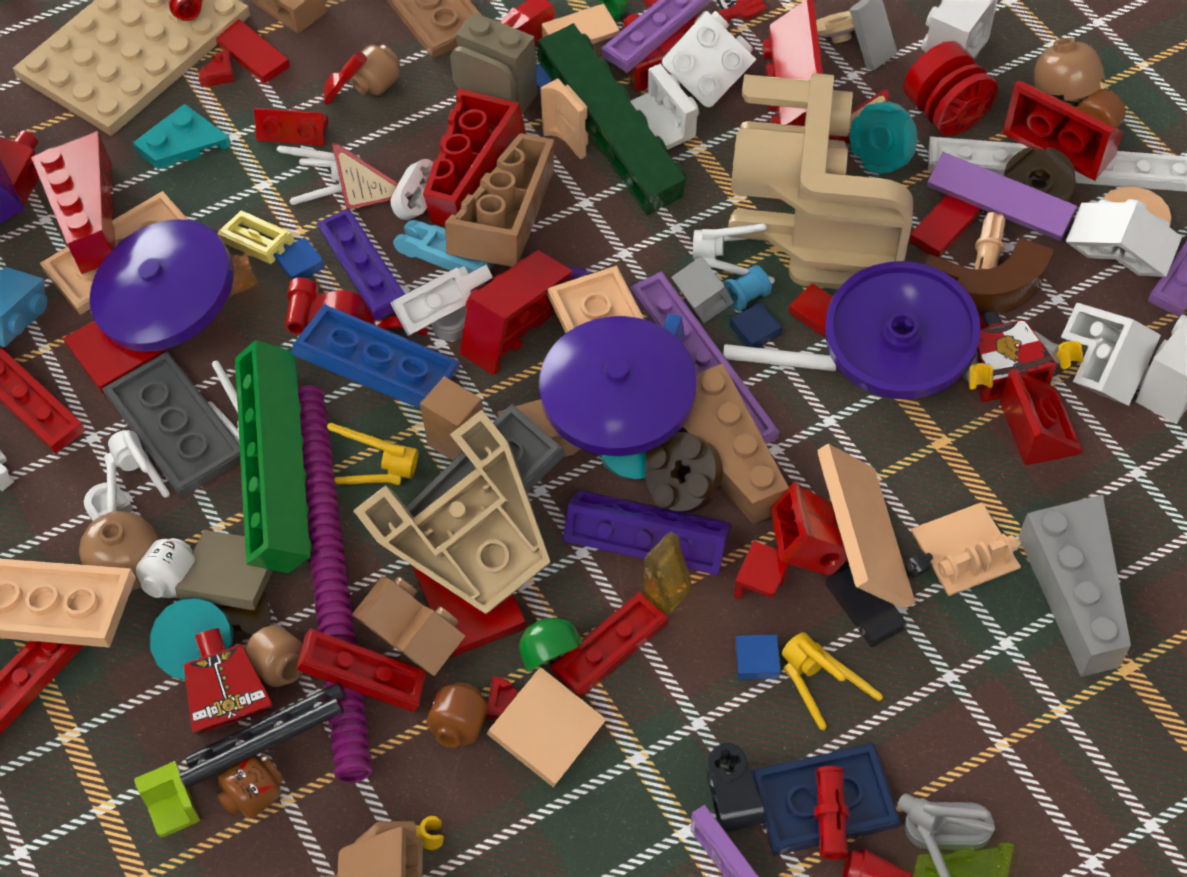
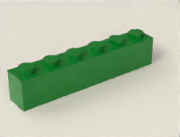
(271, 458)

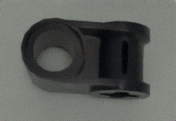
(735, 794)

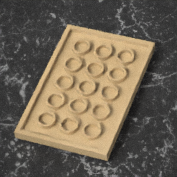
(123, 56)

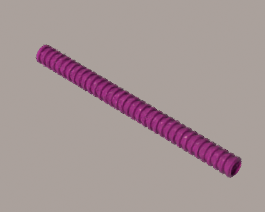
(330, 579)

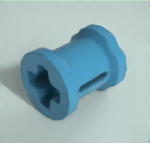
(748, 287)

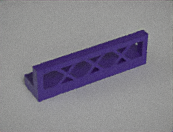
(638, 527)

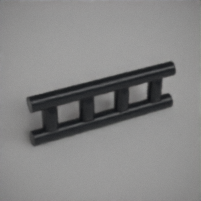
(263, 735)

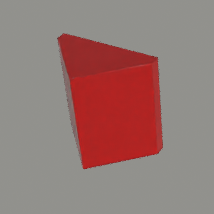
(1037, 419)

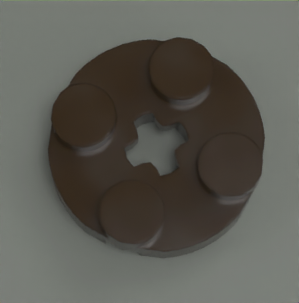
(1047, 163)
(700, 484)

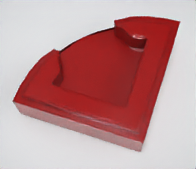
(217, 70)
(500, 697)

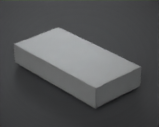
(873, 32)

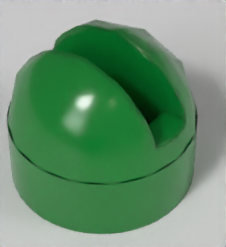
(615, 7)

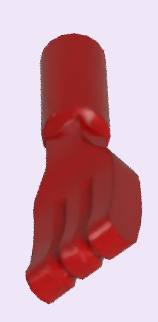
(743, 9)
(337, 80)

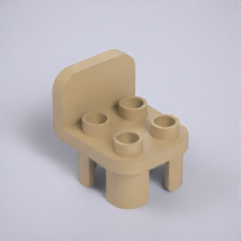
(838, 218)

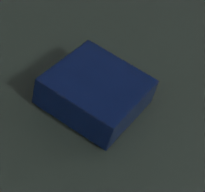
(755, 326)

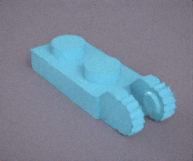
(429, 244)

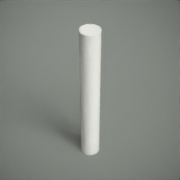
(779, 357)

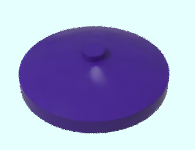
(161, 285)
(902, 330)
(618, 386)

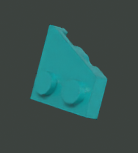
(179, 138)

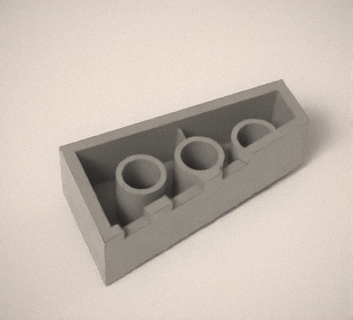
(1080, 580)

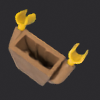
(390, 849)

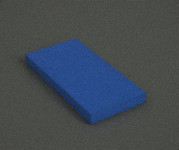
(373, 356)

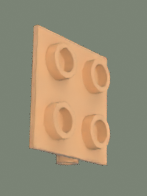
(967, 548)

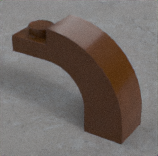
(1006, 285)

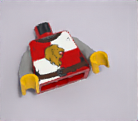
(1017, 347)

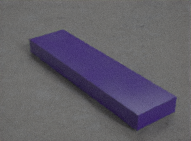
(361, 262)

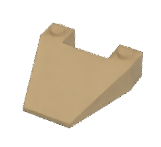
(475, 536)

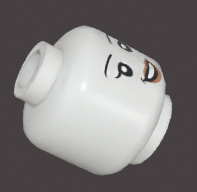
(164, 567)

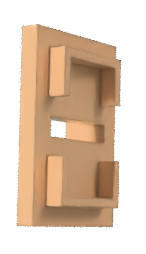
(564, 116)

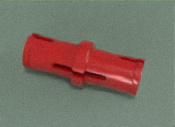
(831, 813)

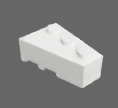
(1165, 380)

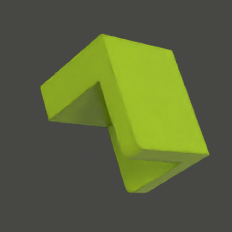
(167, 799)

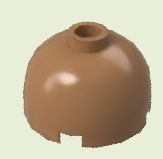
(1069, 69)
(117, 541)

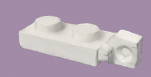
(438, 297)

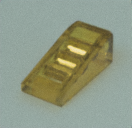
(666, 574)

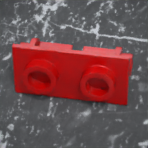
(290, 126)

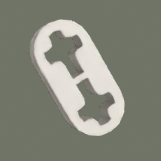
(410, 185)

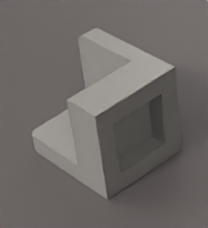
(702, 289)

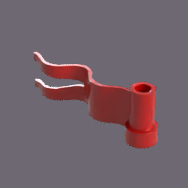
(306, 302)

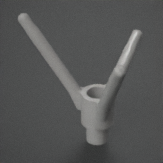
(932, 817)

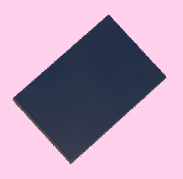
(792, 794)

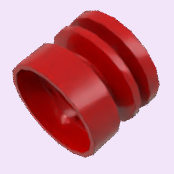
(950, 88)

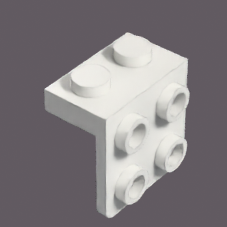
(709, 58)
(668, 108)

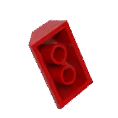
(1046, 121)

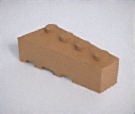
(503, 209)
(724, 421)

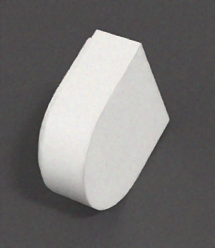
(96, 501)

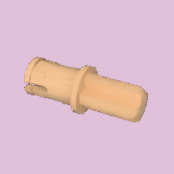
(990, 244)

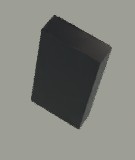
(871, 615)

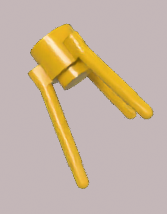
(397, 459)
(808, 658)

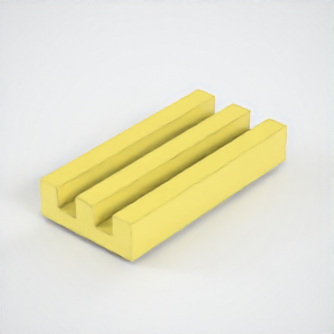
(251, 241)

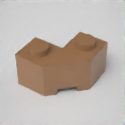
(407, 625)

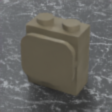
(495, 61)

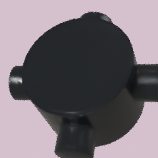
(918, 564)

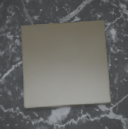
(222, 573)

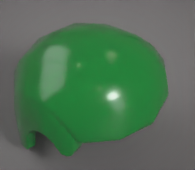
(546, 641)

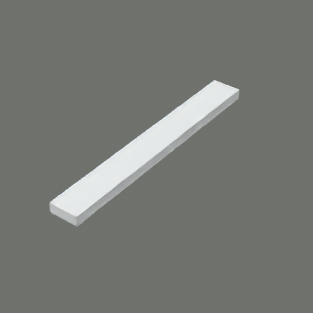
(1125, 169)

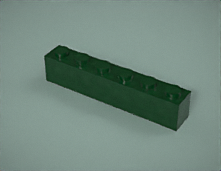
(612, 119)

